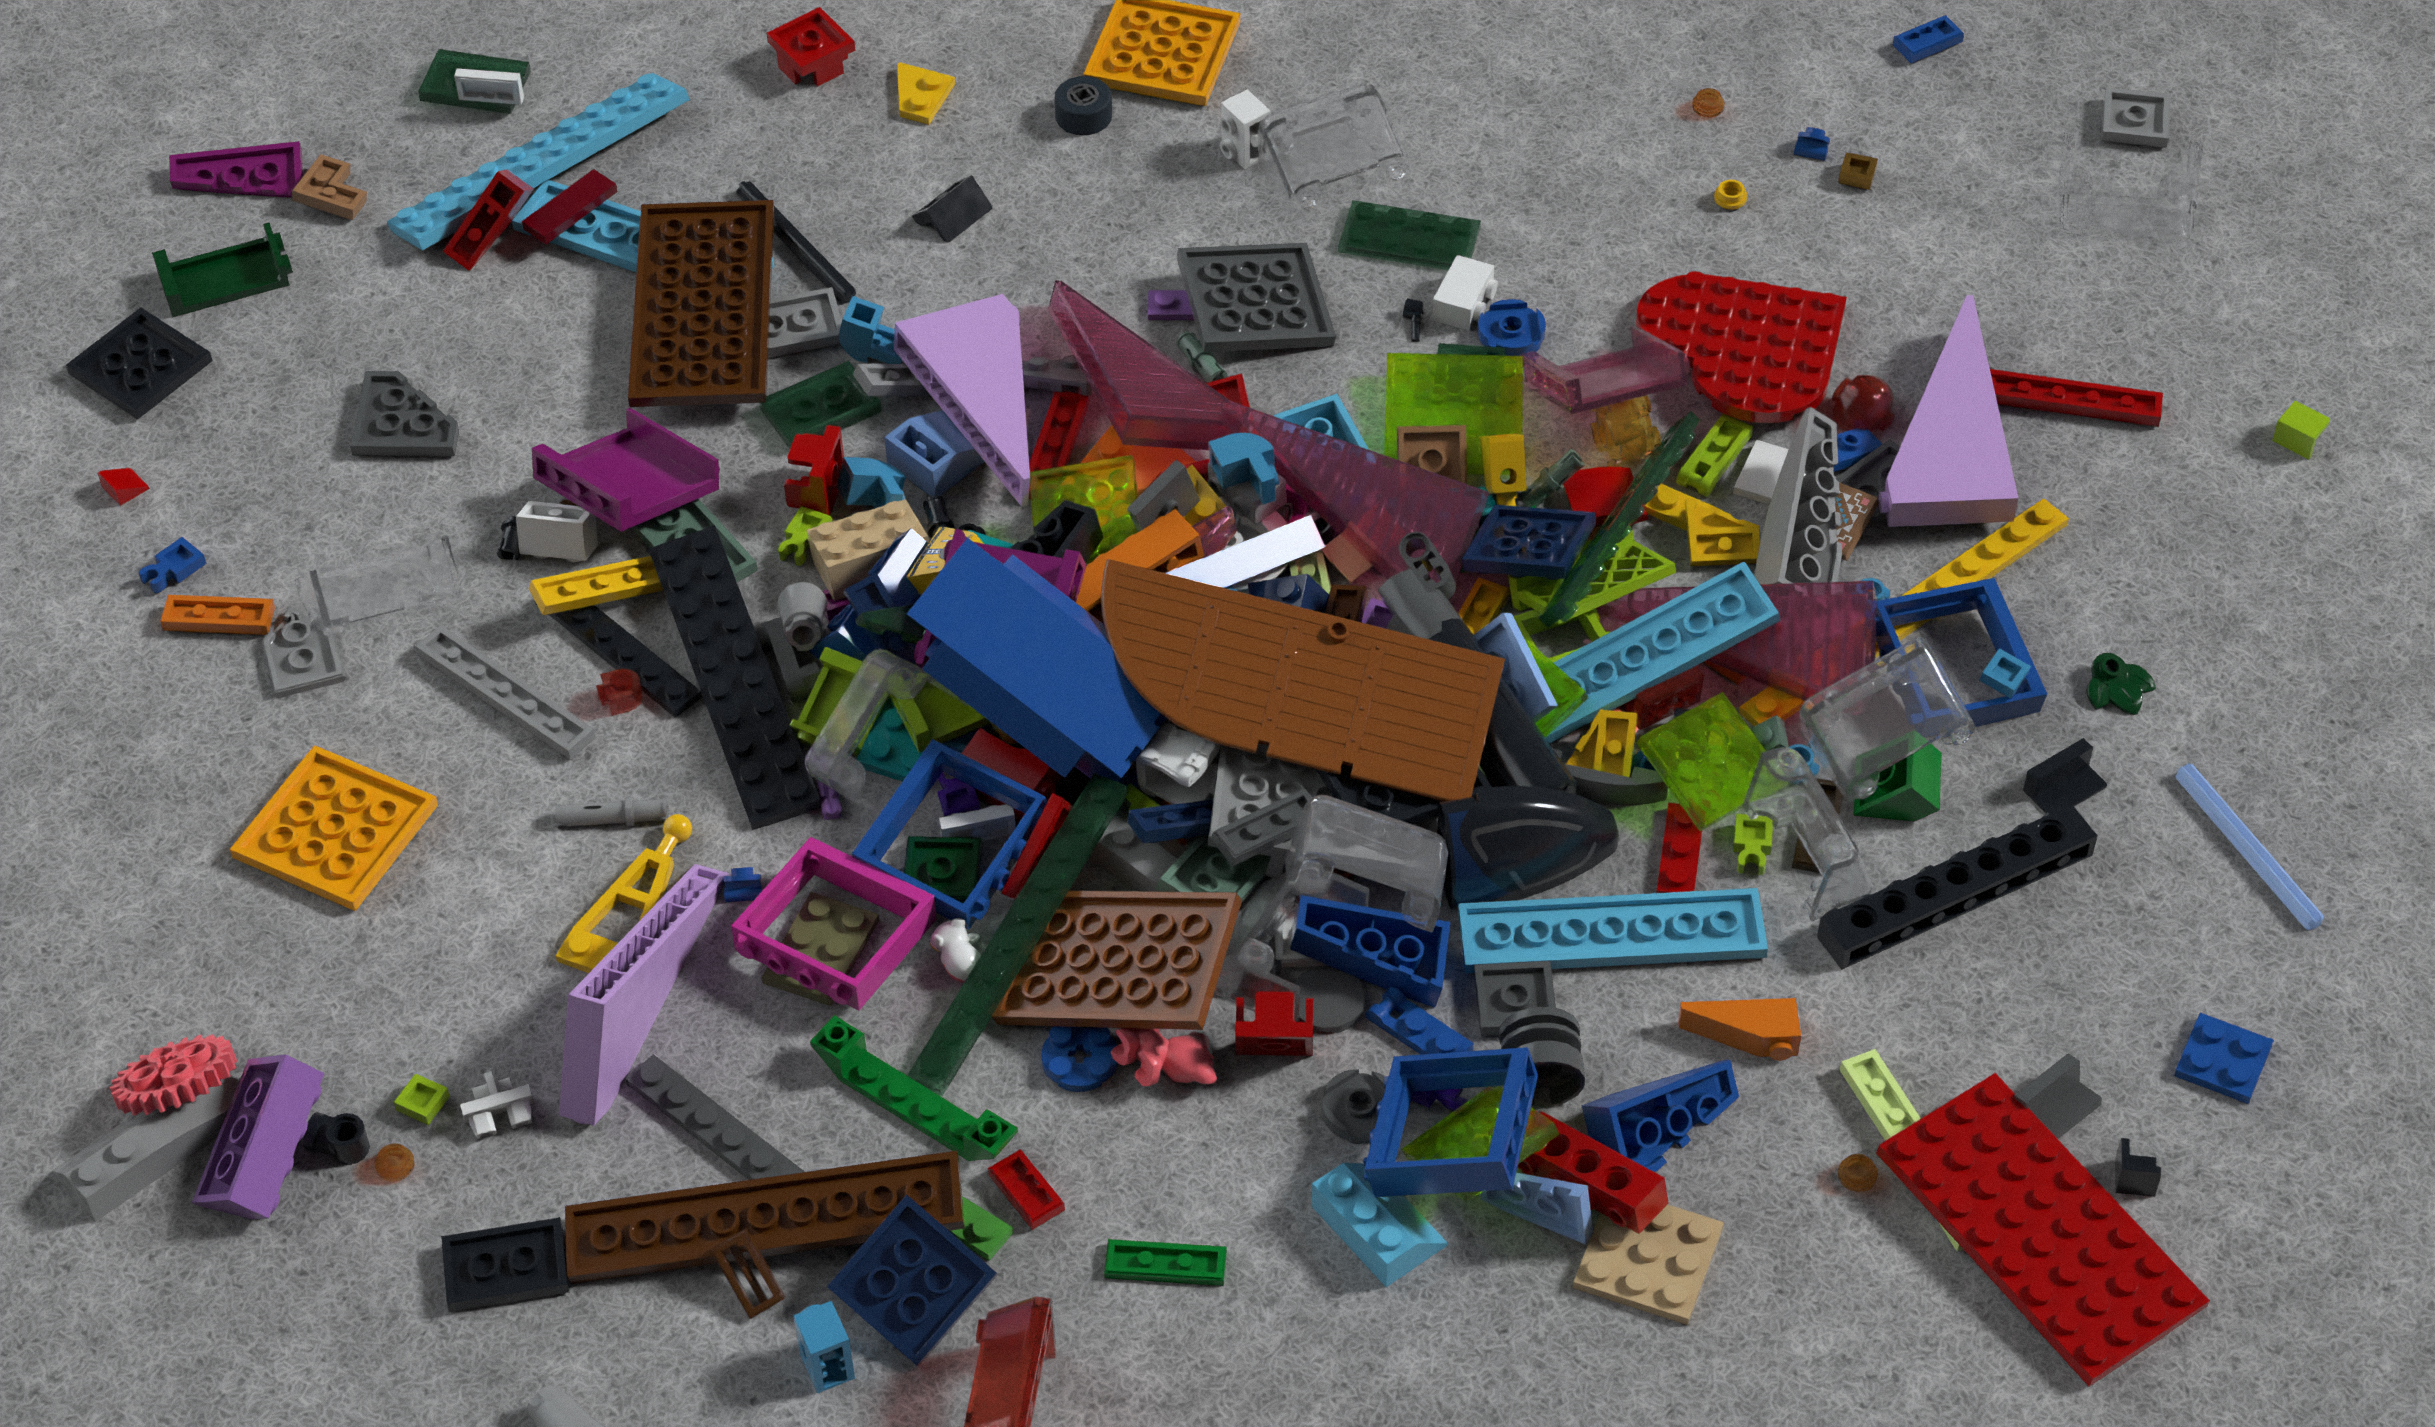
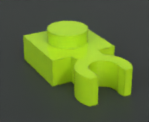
(796, 533)
(1753, 841)

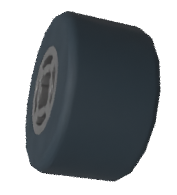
(1083, 105)

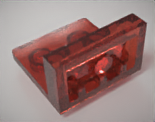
(1660, 700)

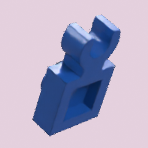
(174, 562)

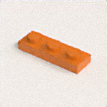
(217, 614)

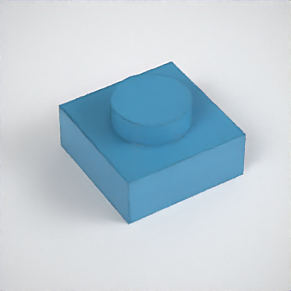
(2005, 673)

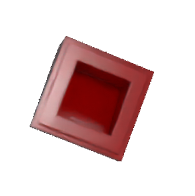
(122, 484)

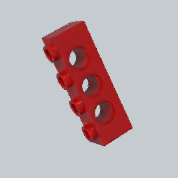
(1615, 1183)

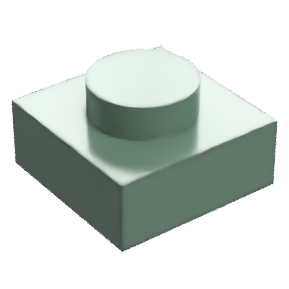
(1771, 733)

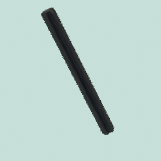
(802, 247)

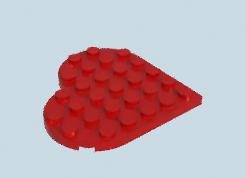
(1749, 343)

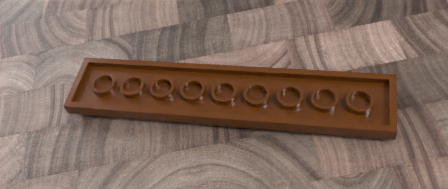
(779, 1212)

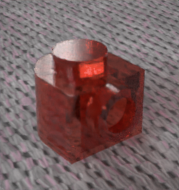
(620, 691)

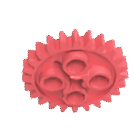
(173, 1074)

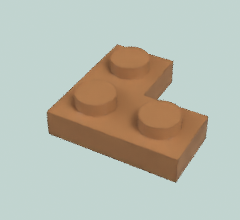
(324, 188)

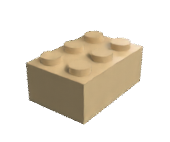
(852, 546)

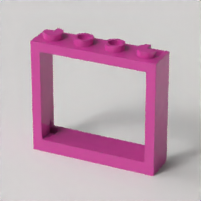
(853, 876)

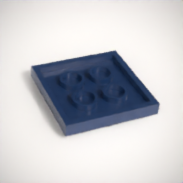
(1529, 542)
(912, 1280)

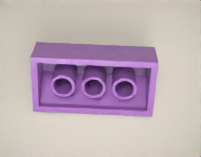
(259, 1137)

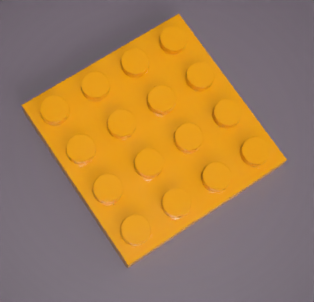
(1163, 49)
(334, 827)

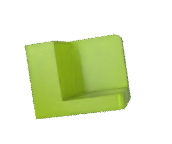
(2299, 429)

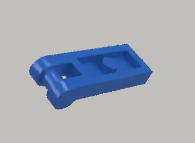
(1415, 1026)

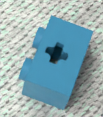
(824, 1346)

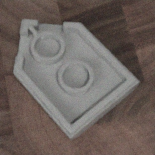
(301, 657)

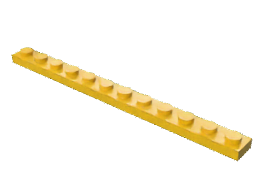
(1974, 565)

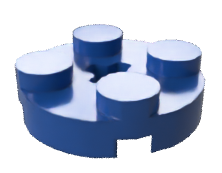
(1527, 323)
(1064, 1069)

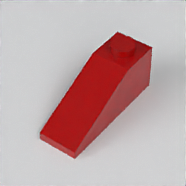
(488, 218)

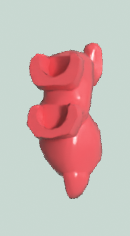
(1180, 1057)

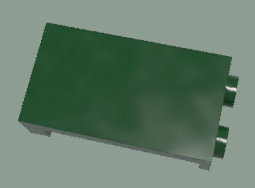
(224, 274)

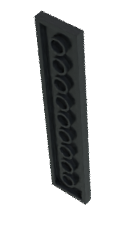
(734, 678)

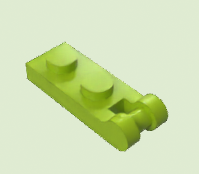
(1715, 454)

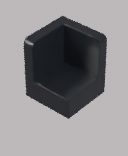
(2135, 1173)

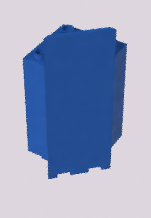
(1033, 664)

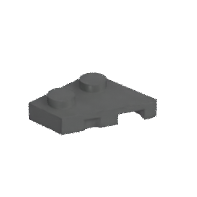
(1054, 374)

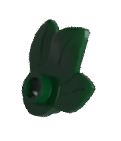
(2120, 687)

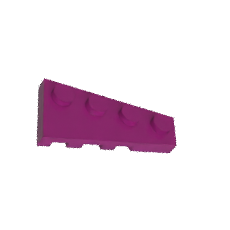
(244, 170)

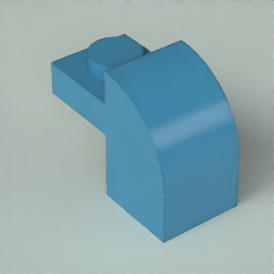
(863, 334)
(1245, 458)
(869, 482)

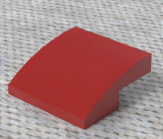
(1599, 491)

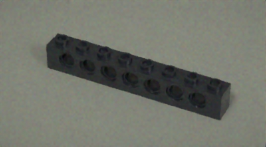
(1956, 886)

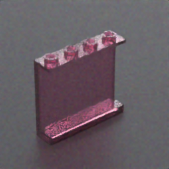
(1608, 378)

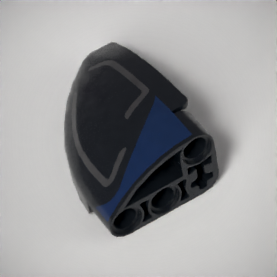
(1520, 842)

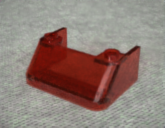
(1011, 1363)

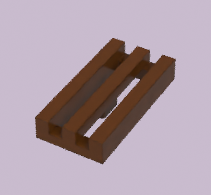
(762, 1266)

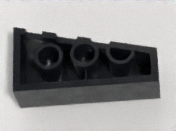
(1066, 527)

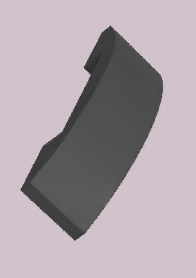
(1607, 788)

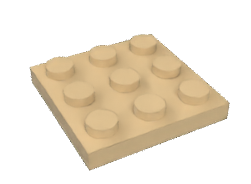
(1654, 1269)

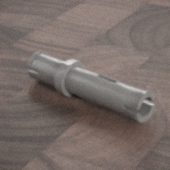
(612, 812)

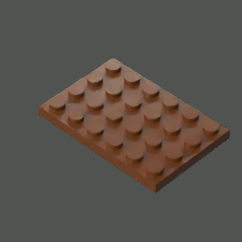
(1125, 961)

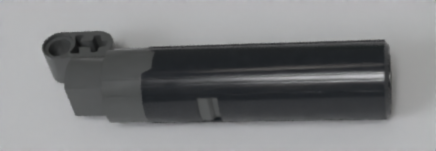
(1514, 745)

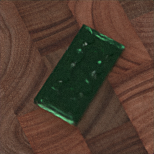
(1407, 235)

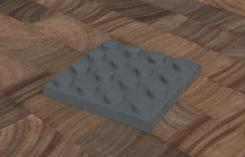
(1255, 297)

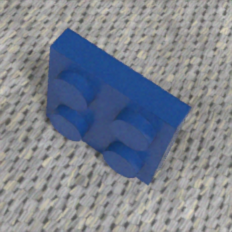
(2224, 1058)

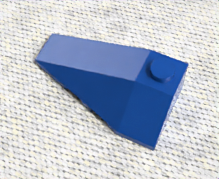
(1658, 1114)

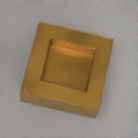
(1858, 170)

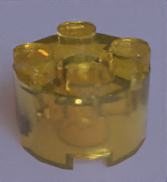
(1625, 431)

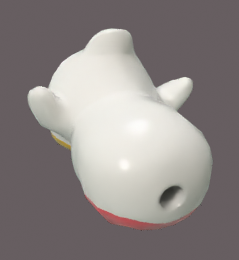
(956, 948)

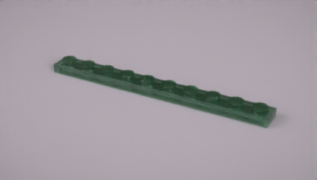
(1616, 526)
(1018, 934)

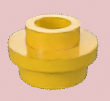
(1730, 194)

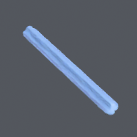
(2249, 847)

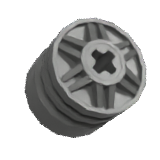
(1554, 1048)

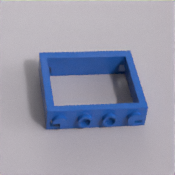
(1999, 623)
(912, 791)
(1443, 1071)

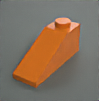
(1751, 1025)

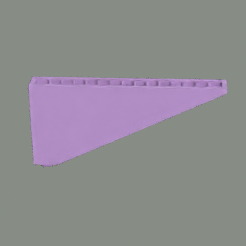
(975, 373)
(1955, 448)
(625, 992)

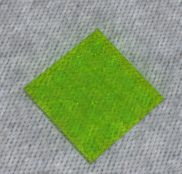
(1454, 390)

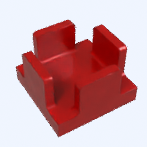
(811, 45)
(825, 458)
(1274, 1027)

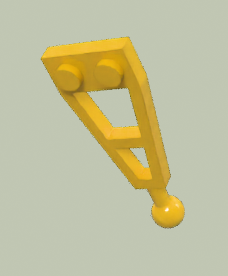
(585, 950)

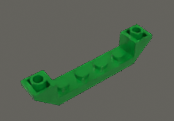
(846, 1055)

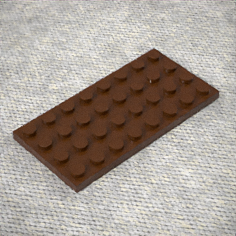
(702, 304)

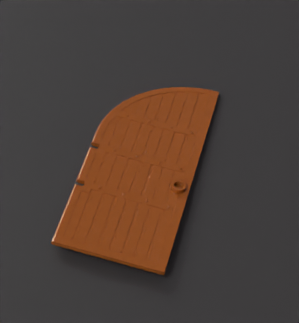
(1302, 682)

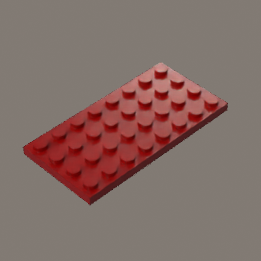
(2042, 1229)

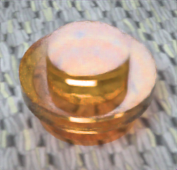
(1708, 103)
(394, 1162)
(1857, 1173)

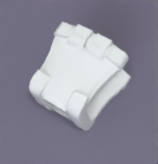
(1177, 766)

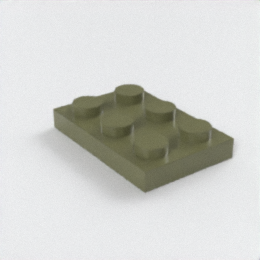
(828, 933)

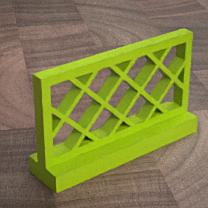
(1538, 591)

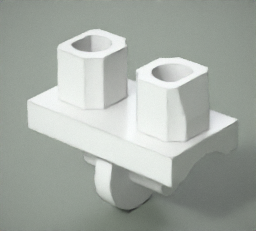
(513, 1101)

